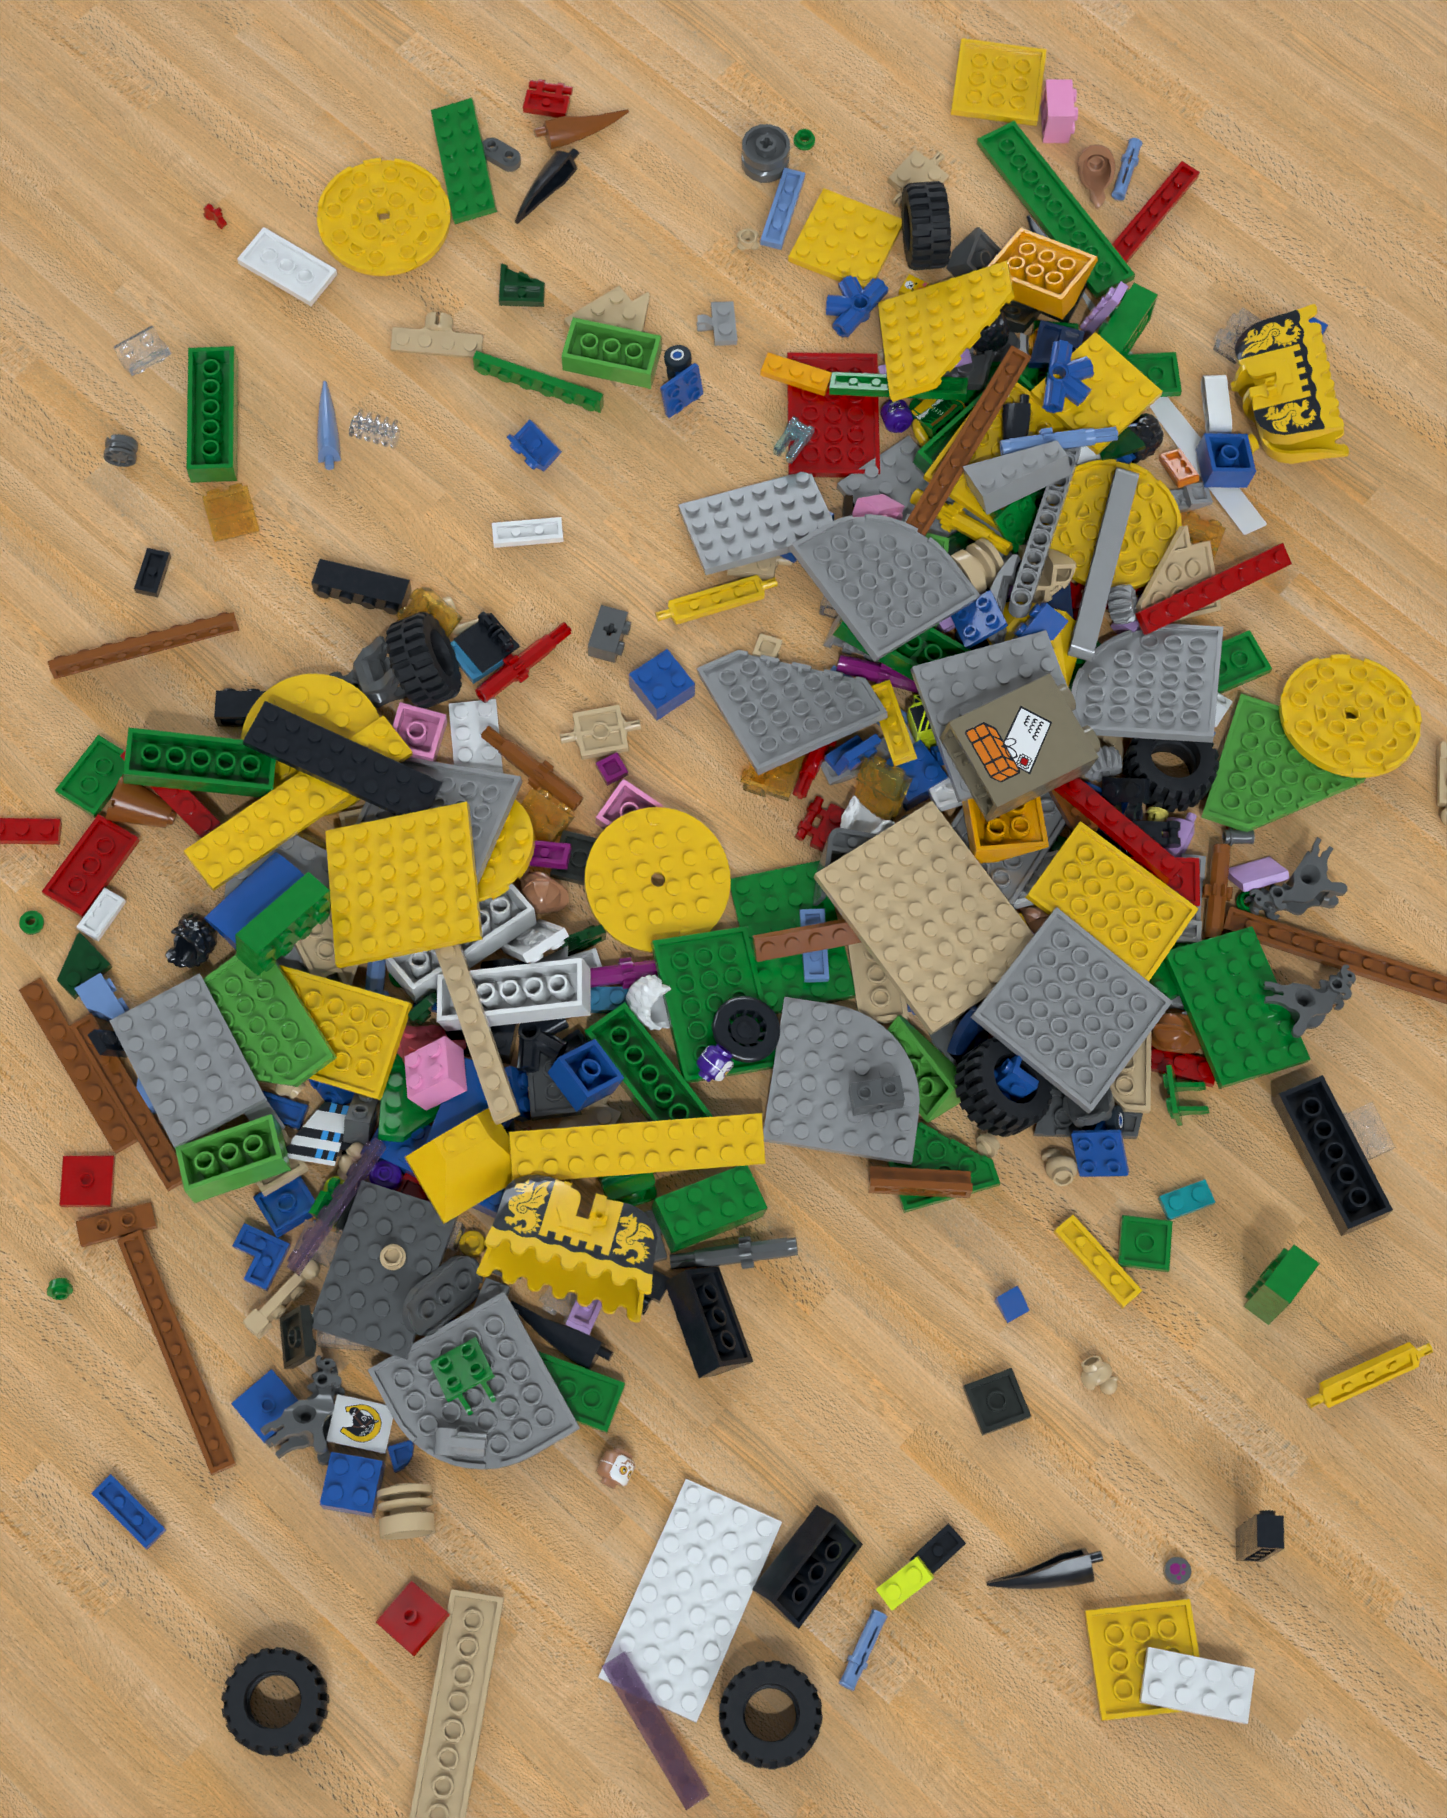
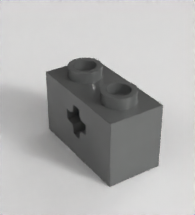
(600, 643)
(876, 1095)
(361, 1119)

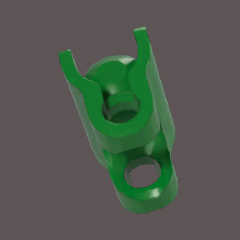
(629, 1189)

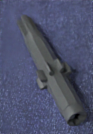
(744, 1252)

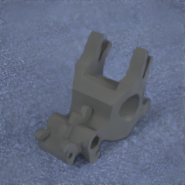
(374, 675)
(1304, 889)
(1311, 1005)
(309, 1420)

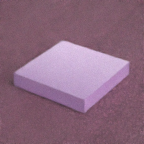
(1257, 874)

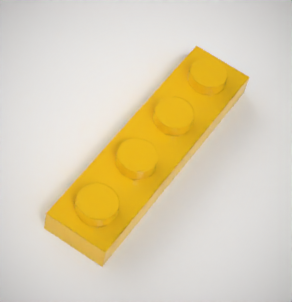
(894, 727)
(1097, 1261)

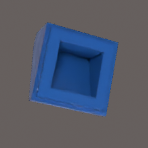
(1012, 1304)

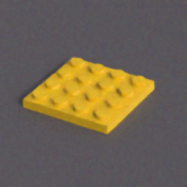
(998, 82)
(845, 239)
(1116, 394)
(1119, 1647)

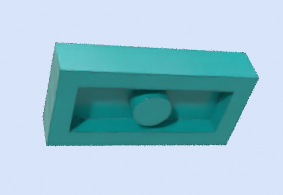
(1186, 1200)

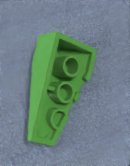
(932, 1069)

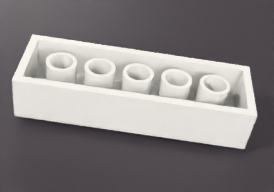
(500, 922)
(524, 993)

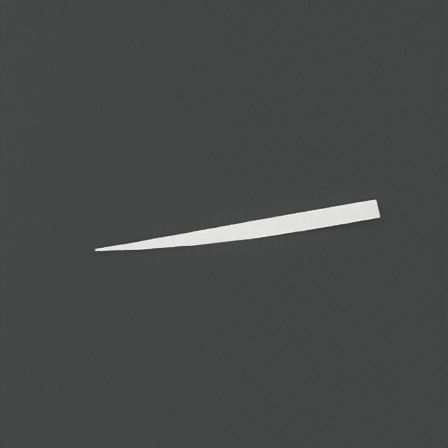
(1186, 439)

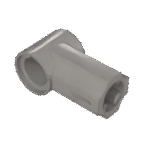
(453, 1443)

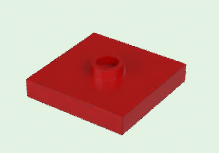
(87, 1181)
(412, 1618)

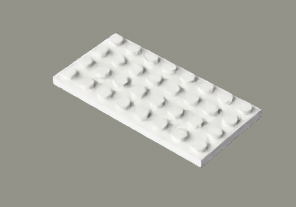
(693, 1596)

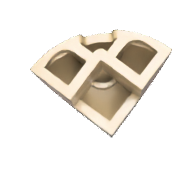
(1055, 574)

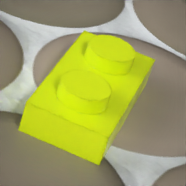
(905, 1583)

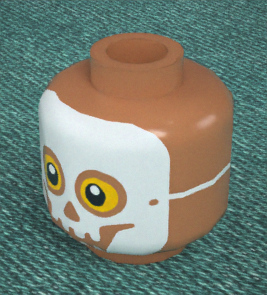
(615, 1468)

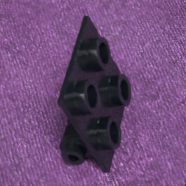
(486, 642)

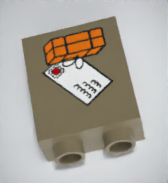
(1020, 746)

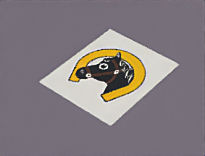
(360, 1424)

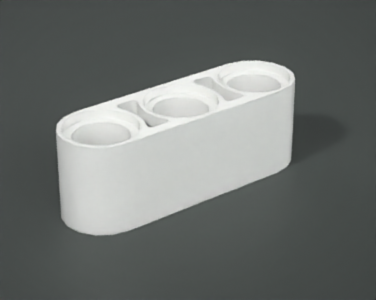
(1216, 404)

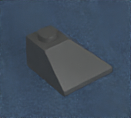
(972, 253)

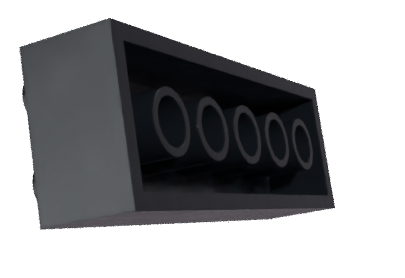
(1332, 1155)

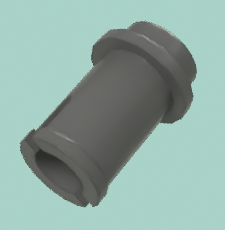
(1237, 837)

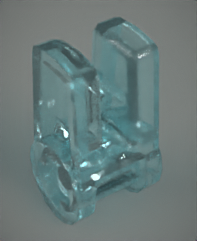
(795, 432)

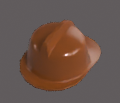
(1174, 1034)

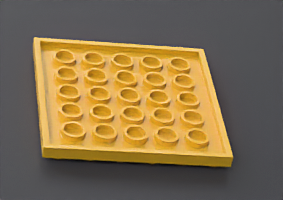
(403, 885)

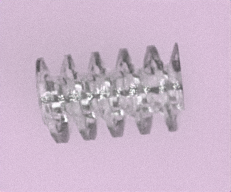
(375, 429)

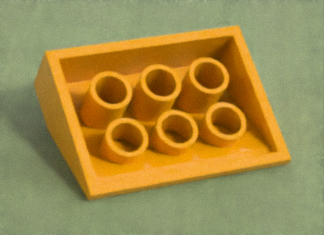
(1045, 271)
(1007, 835)

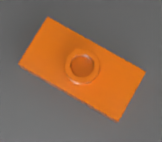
(1179, 468)

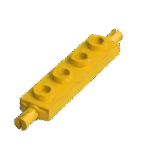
(716, 599)
(1369, 1374)

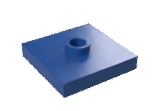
(286, 1206)
(264, 1403)

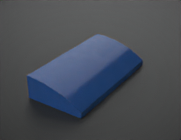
(253, 896)
(461, 1106)

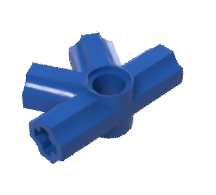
(854, 304)
(1071, 373)

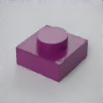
(611, 769)

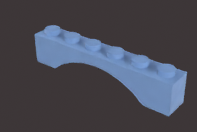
(101, 1002)

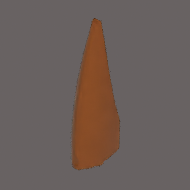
(570, 129)

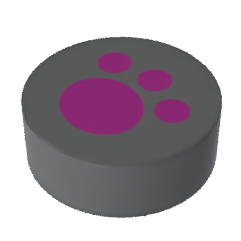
(1177, 1570)

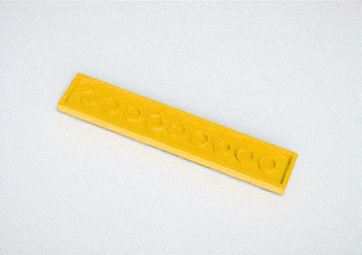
(281, 814)
(638, 1147)

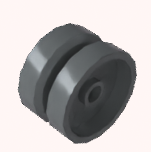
(765, 153)

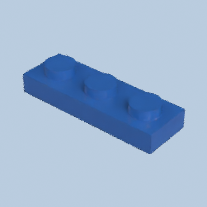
(128, 1511)

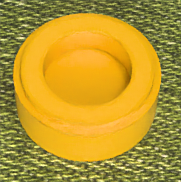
(472, 1244)

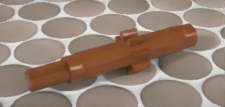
(539, 773)
(1217, 891)

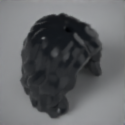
(994, 336)
(1150, 433)
(192, 942)

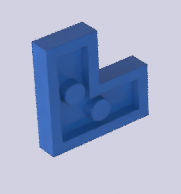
(267, 1253)

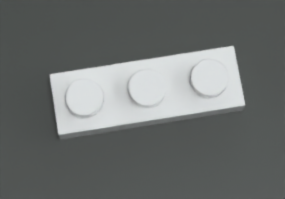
(527, 532)

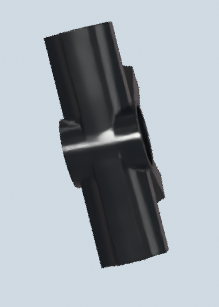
(543, 1042)

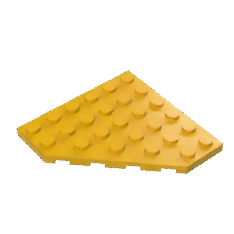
(936, 324)

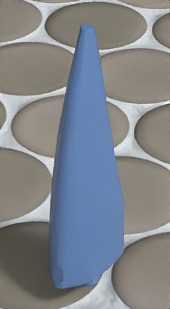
(327, 430)

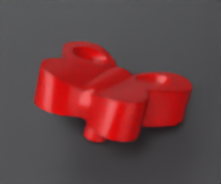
(215, 215)

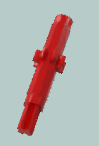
(518, 666)
(809, 770)

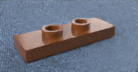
(116, 1224)

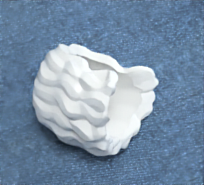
(861, 819)
(647, 1002)

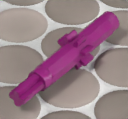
(874, 672)
(624, 973)

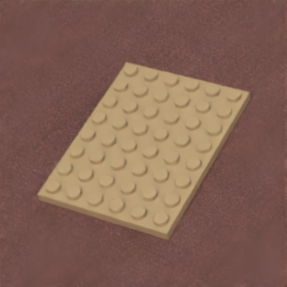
(927, 915)

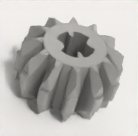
(1122, 604)
(1107, 765)

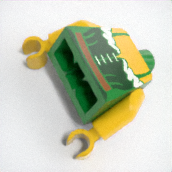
(932, 416)

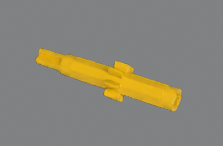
(955, 518)

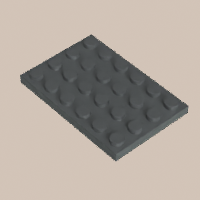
(361, 1296)

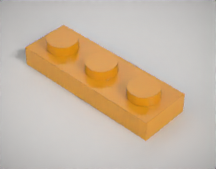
(795, 374)

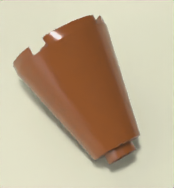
(139, 806)

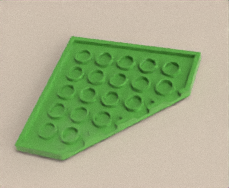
(1263, 773)
(269, 1023)

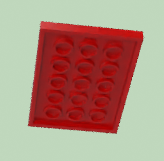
(844, 424)

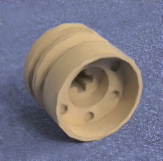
(979, 564)
(405, 1508)

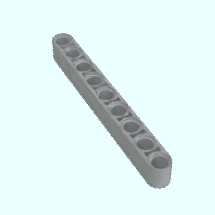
(1042, 534)
(1103, 564)

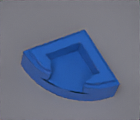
(401, 1454)

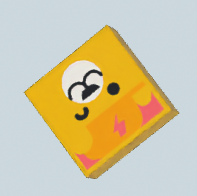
(911, 284)

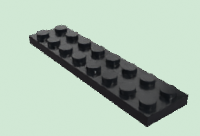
(340, 762)

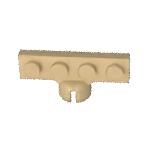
(436, 339)

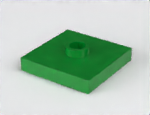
(1145, 1243)

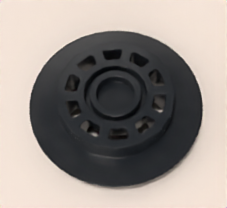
(745, 1029)

